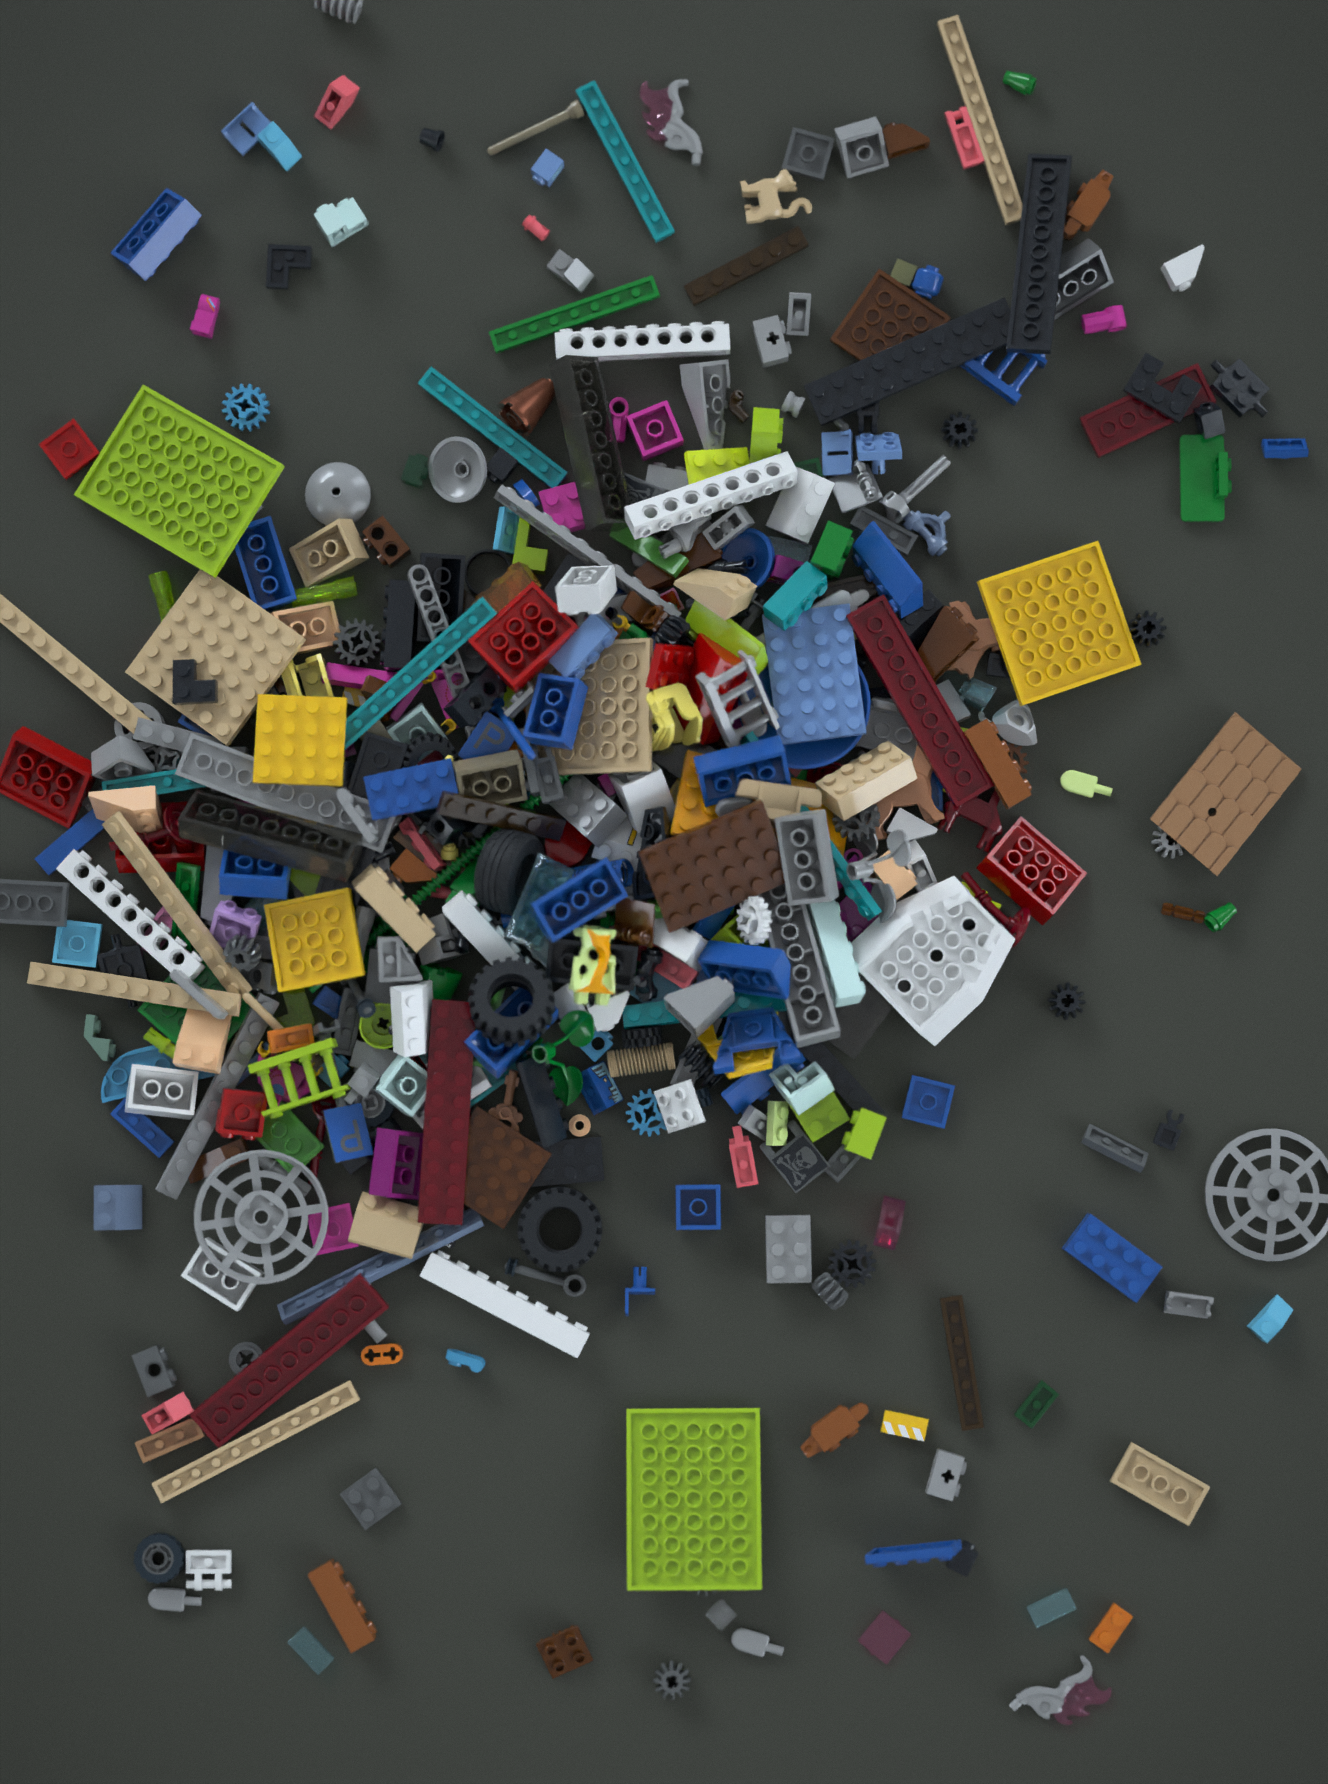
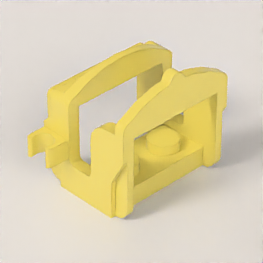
(310, 676)
(670, 729)

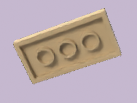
(1160, 1483)

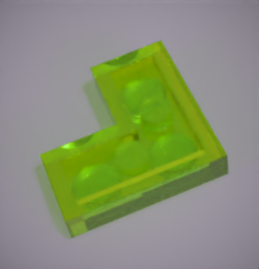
(298, 1009)

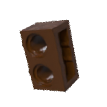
(390, 539)

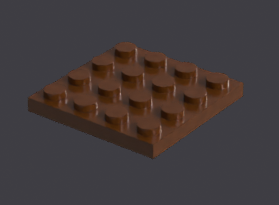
(885, 317)
(499, 1167)

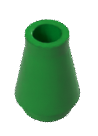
(1020, 82)
(1219, 917)

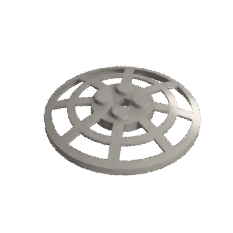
(1257, 1191)
(261, 1201)

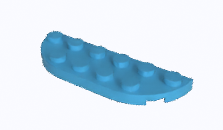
(117, 1077)

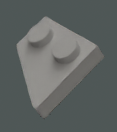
(395, 961)

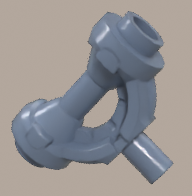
(916, 520)

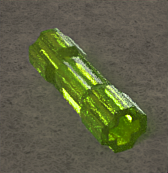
(162, 589)
(339, 589)

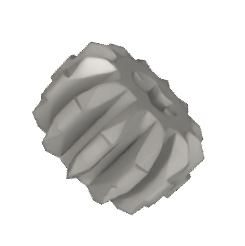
(1163, 844)

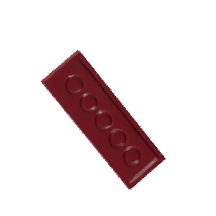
(1131, 419)

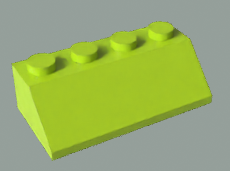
(726, 634)

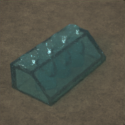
(544, 877)

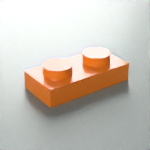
(290, 1038)
(1110, 1627)

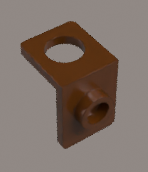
(640, 610)

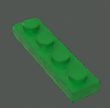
(188, 884)

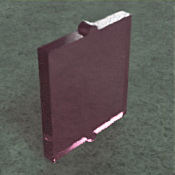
(884, 1637)

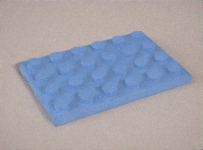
(815, 676)

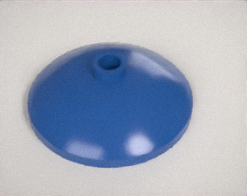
(752, 546)

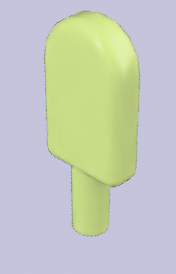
(1083, 784)

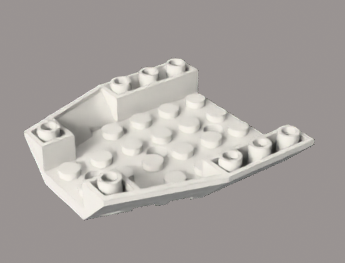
(901, 949)

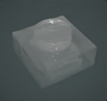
(721, 1614)

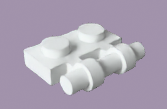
(208, 1562)

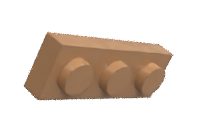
(169, 1440)

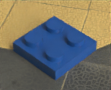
(928, 1101)

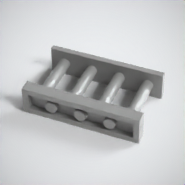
(717, 702)

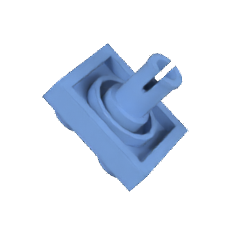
(878, 449)

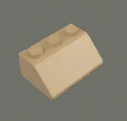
(386, 1225)

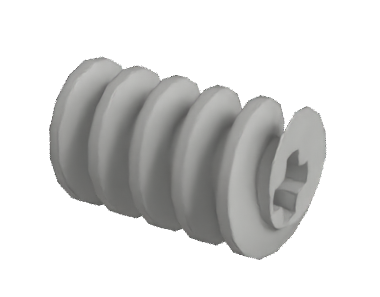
(343, 8)

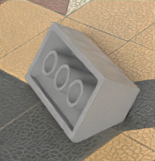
(807, 857)

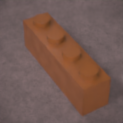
(998, 764)
(342, 1605)

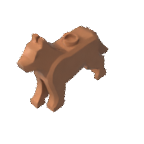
(967, 663)
(915, 793)

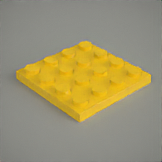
(300, 740)
(314, 940)

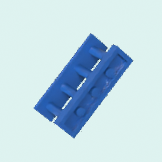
(993, 378)

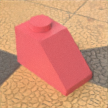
(336, 101)
(167, 1413)

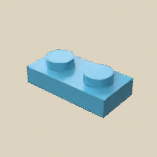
(506, 531)

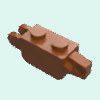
(1088, 206)
(833, 1428)

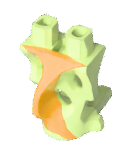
(594, 978)

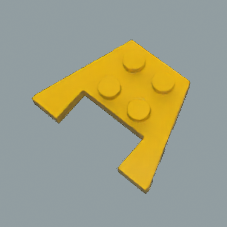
(745, 1061)

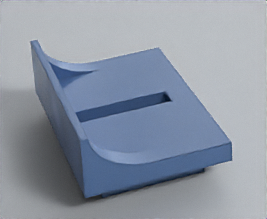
(238, 135)
(837, 442)

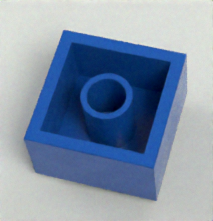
(698, 1207)

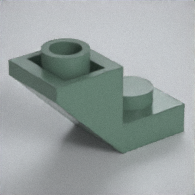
(103, 1047)

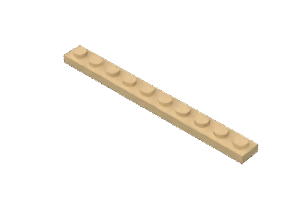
(981, 118)
(69, 665)
(175, 904)
(126, 987)
(255, 1441)

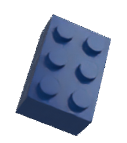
(555, 711)
(252, 877)

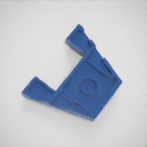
(754, 1031)

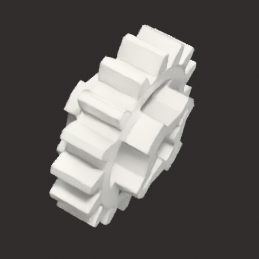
(754, 920)

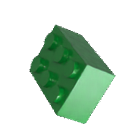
(832, 549)

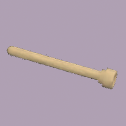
(271, 1021)

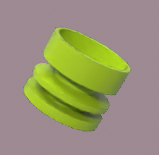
(376, 1034)

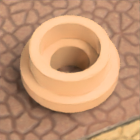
(587, 1125)

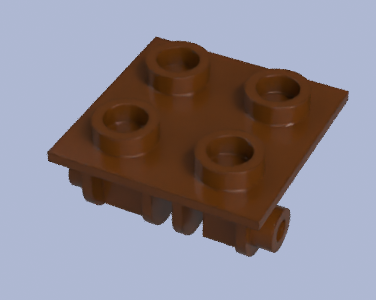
(634, 922)
(564, 1651)

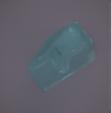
(976, 693)

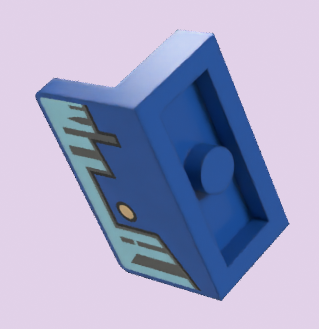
(599, 1088)

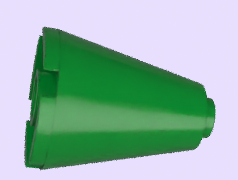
(443, 980)

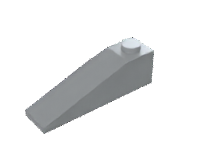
(706, 392)

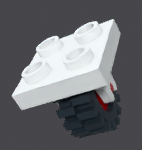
(682, 1105)

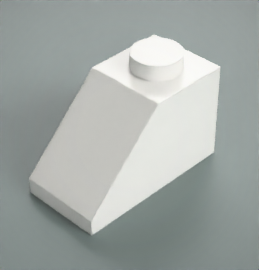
(1182, 269)
(911, 825)
(920, 867)

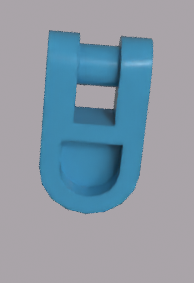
(458, 1358)

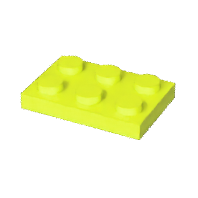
(712, 462)

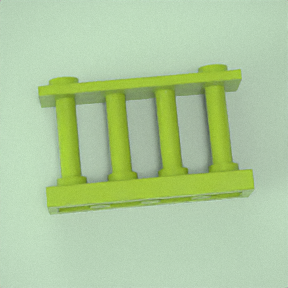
(283, 1062)

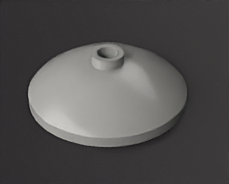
(448, 472)
(353, 495)

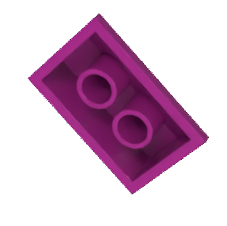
(396, 1164)

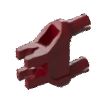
(978, 812)

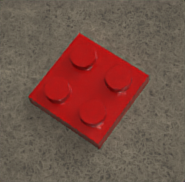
(69, 449)

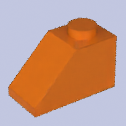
(411, 869)

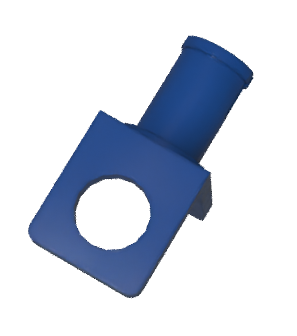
(639, 1286)

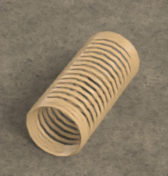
(662, 1056)

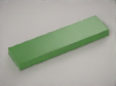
(648, 549)

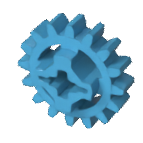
(247, 398)
(639, 1108)

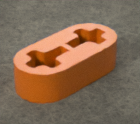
(381, 1348)

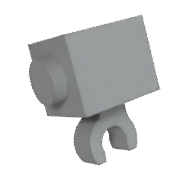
(362, 1082)

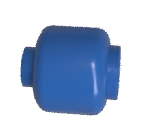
(927, 282)

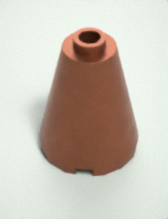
(527, 405)

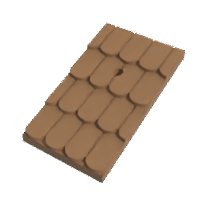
(1238, 777)

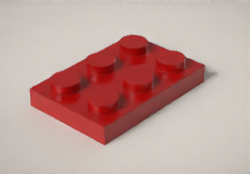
(670, 665)

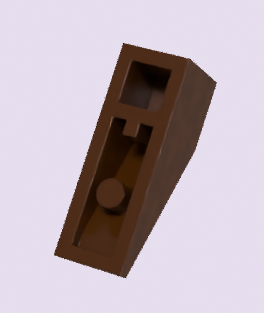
(208, 1162)

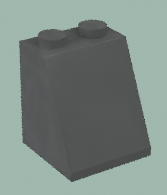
(380, 991)

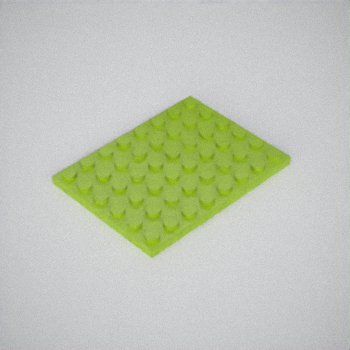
(179, 481)
(693, 1499)

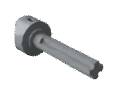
(896, 504)

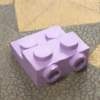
(233, 920)

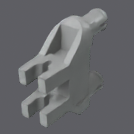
(684, 536)

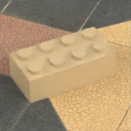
(866, 780)
(390, 904)

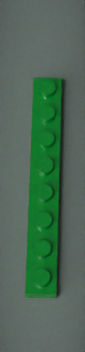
(574, 314)

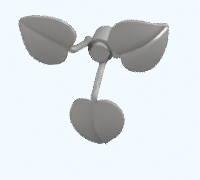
(862, 869)

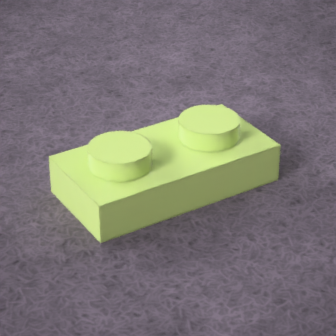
(777, 1123)

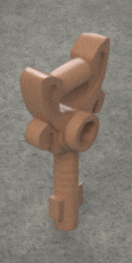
(506, 1110)

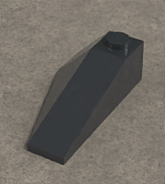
(654, 830)

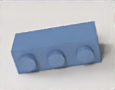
(584, 647)

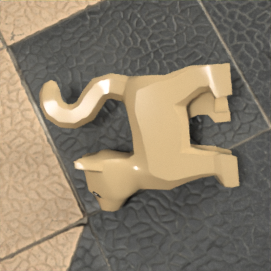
(769, 203)

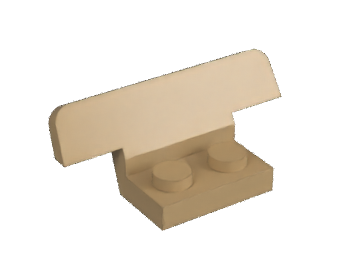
(779, 798)

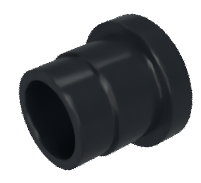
(432, 138)

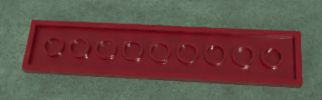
(919, 701)
(446, 1114)
(289, 1360)

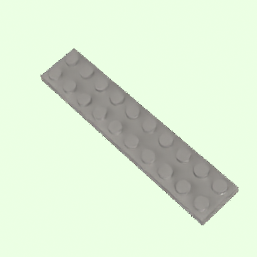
(232, 774)

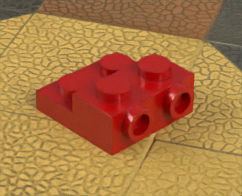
(241, 1113)

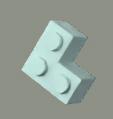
(340, 221)
(804, 1088)

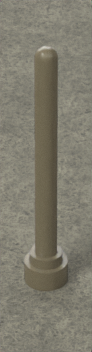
(573, 111)

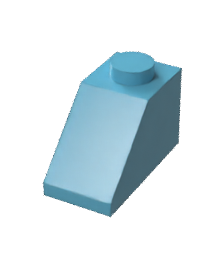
(279, 146)
(1270, 1319)

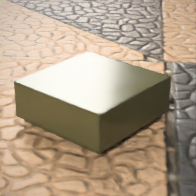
(903, 272)

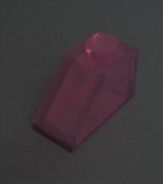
(889, 1223)

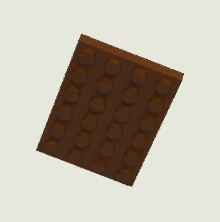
(714, 866)

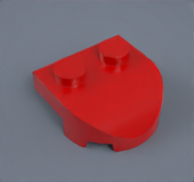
(570, 849)

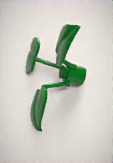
(580, 1030)

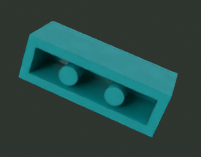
(795, 596)

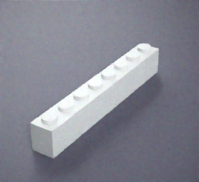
(505, 1304)

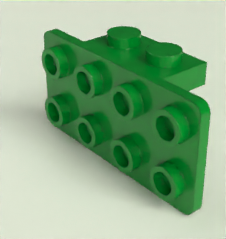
(1203, 478)

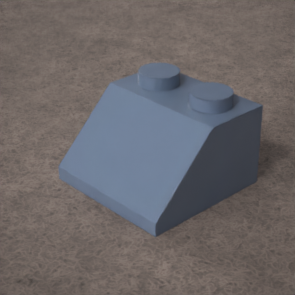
(118, 1207)

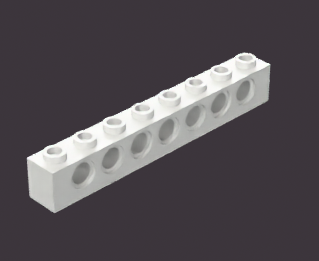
(653, 349)
(711, 495)
(71, 869)

